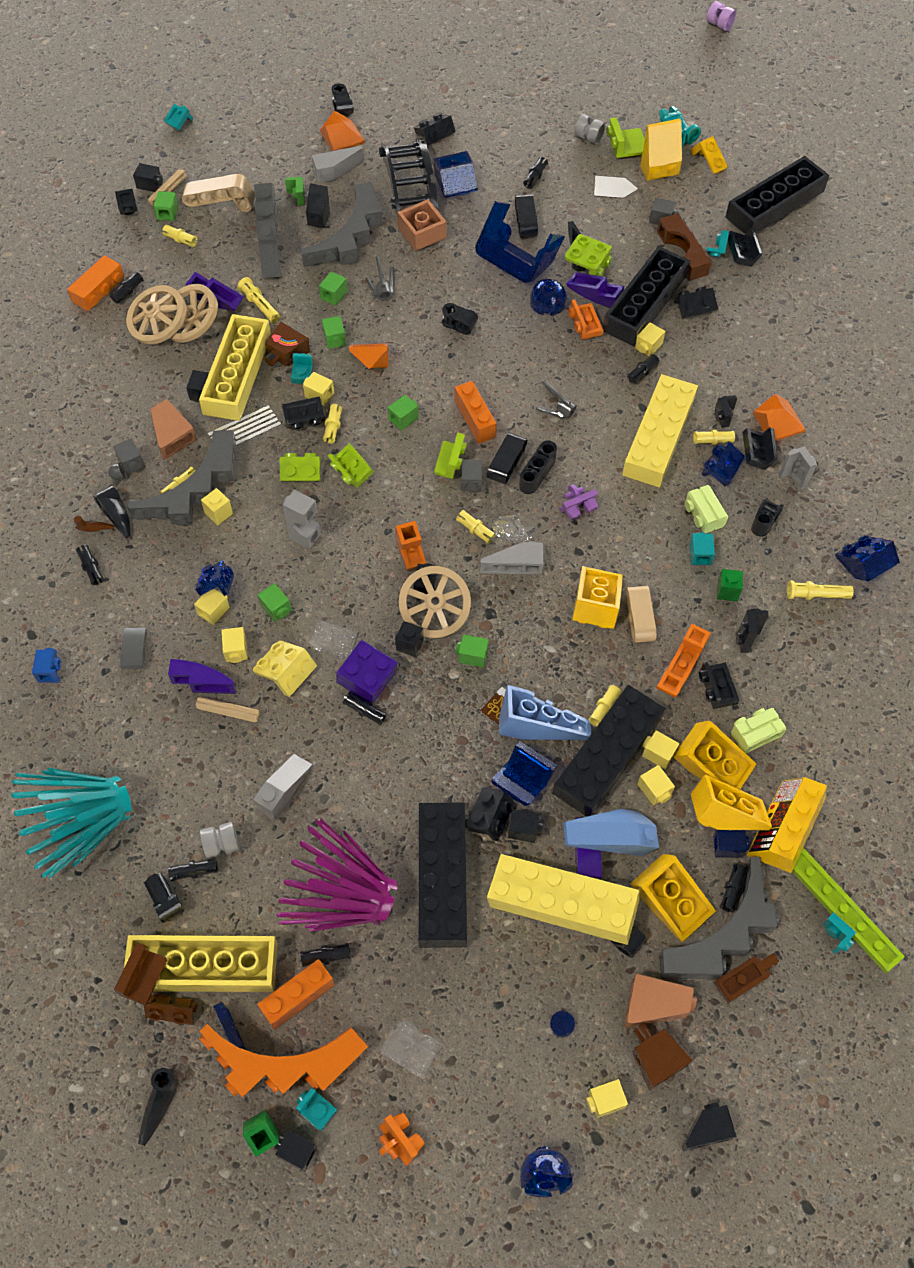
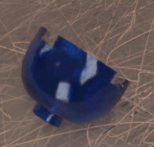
(548, 297)
(545, 1172)

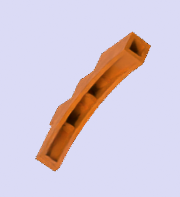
(282, 1072)

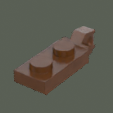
(745, 977)

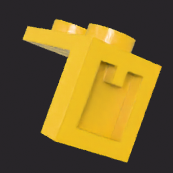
(711, 153)

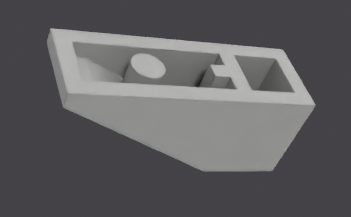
(334, 164)
(518, 559)
(281, 786)

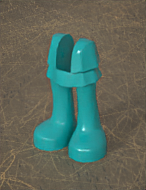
(689, 134)

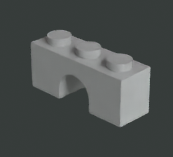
(298, 515)

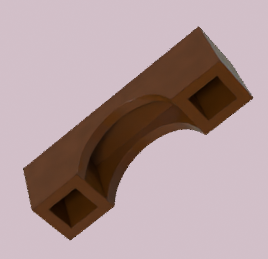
(675, 232)

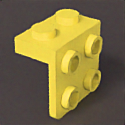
(286, 666)

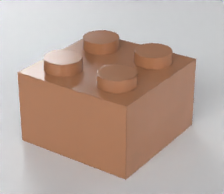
(422, 225)

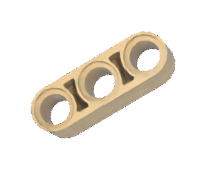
(641, 614)

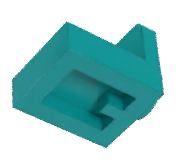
(177, 116)
(721, 241)
(301, 368)
(839, 930)
(315, 1108)

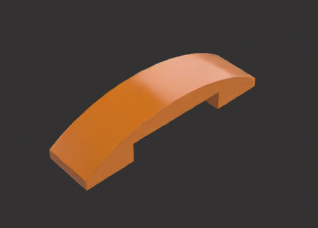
(684, 661)

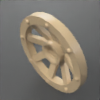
(154, 312)
(194, 313)
(446, 573)

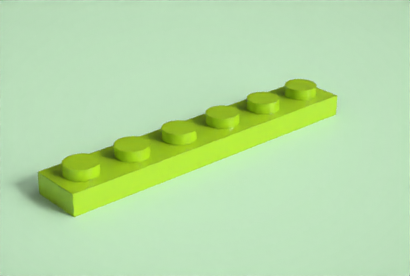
(835, 900)

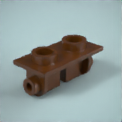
(181, 1012)

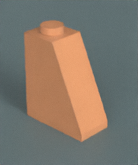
(171, 429)
(657, 1001)

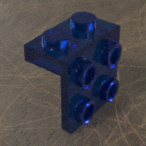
(524, 774)

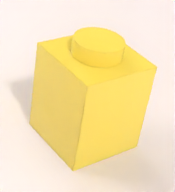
(649, 339)
(318, 386)
(217, 506)
(212, 606)
(234, 645)
(659, 749)
(656, 785)
(606, 1099)

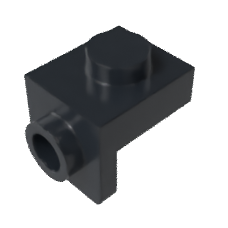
(126, 202)
(723, 409)

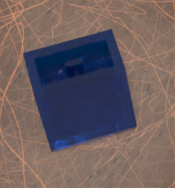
(455, 174)
(868, 557)

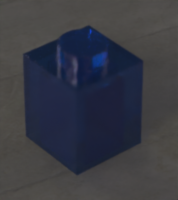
(730, 843)

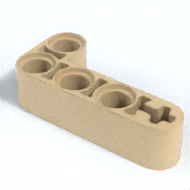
(220, 189)

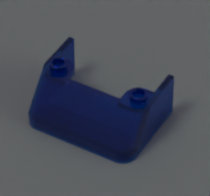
(495, 247)

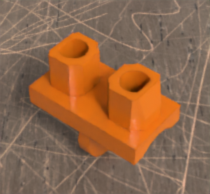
(395, 1140)

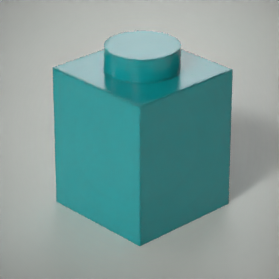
(701, 549)

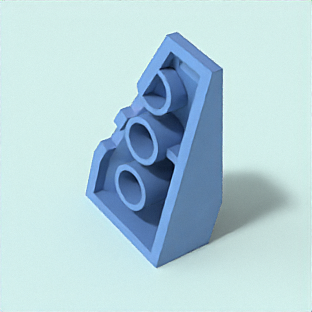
(531, 718)
(613, 831)

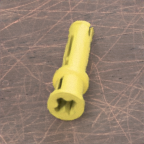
(254, 295)
(809, 590)

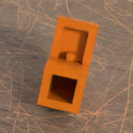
(409, 545)

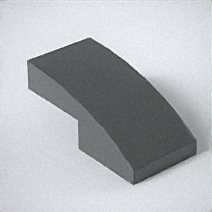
(133, 648)

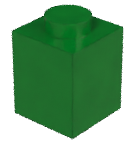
(730, 585)
(260, 1133)

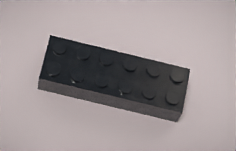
(777, 195)
(646, 295)
(608, 751)
(442, 876)

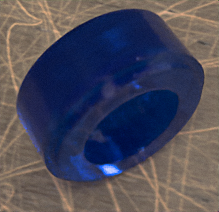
(562, 1024)

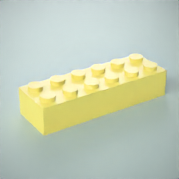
(235, 367)
(660, 430)
(564, 898)
(212, 962)

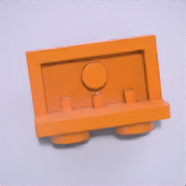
(585, 320)

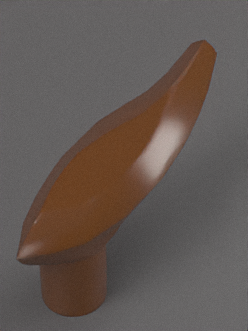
(91, 525)

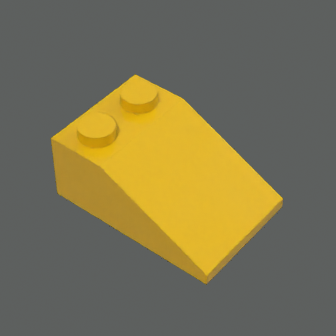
(662, 150)
(598, 598)
(714, 754)
(728, 807)
(673, 896)

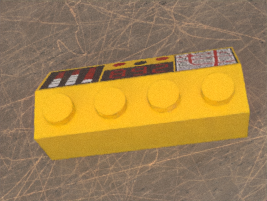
(792, 820)

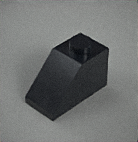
(317, 206)
(710, 1127)

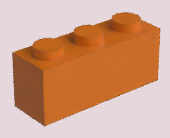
(95, 283)
(475, 412)
(296, 994)

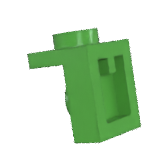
(295, 186)

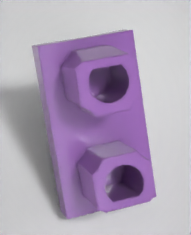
(571, 506)

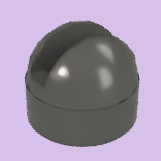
(116, 471)

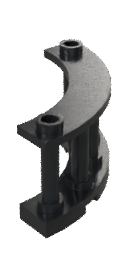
(423, 162)

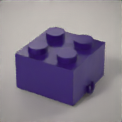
(366, 672)

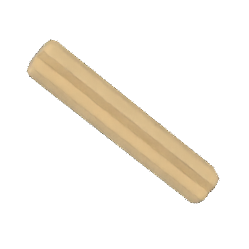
(169, 185)
(227, 709)

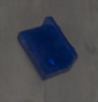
(723, 463)
(215, 576)

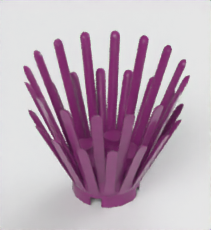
(361, 890)

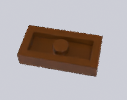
(140, 975)

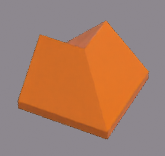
(341, 132)
(371, 354)
(780, 416)

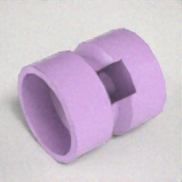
(721, 15)

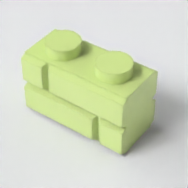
(706, 509)
(758, 730)

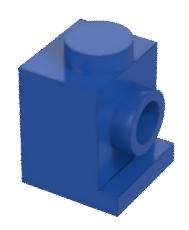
(46, 666)

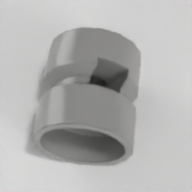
(588, 128)
(219, 840)

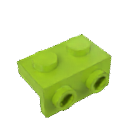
(449, 457)
(352, 466)
(300, 468)

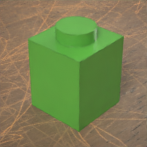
(166, 206)
(333, 288)
(333, 332)
(403, 412)
(274, 602)
(472, 650)

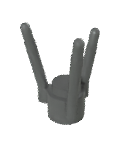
(383, 289)
(565, 407)

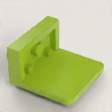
(625, 142)
(590, 254)

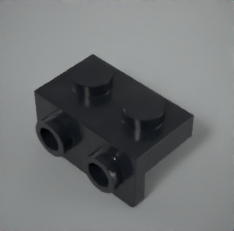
(435, 128)
(744, 247)
(696, 302)
(303, 412)
(760, 447)
(750, 627)
(718, 685)
(490, 813)

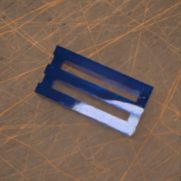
(229, 1025)

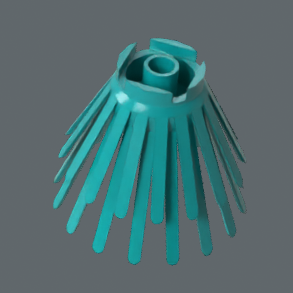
(99, 804)

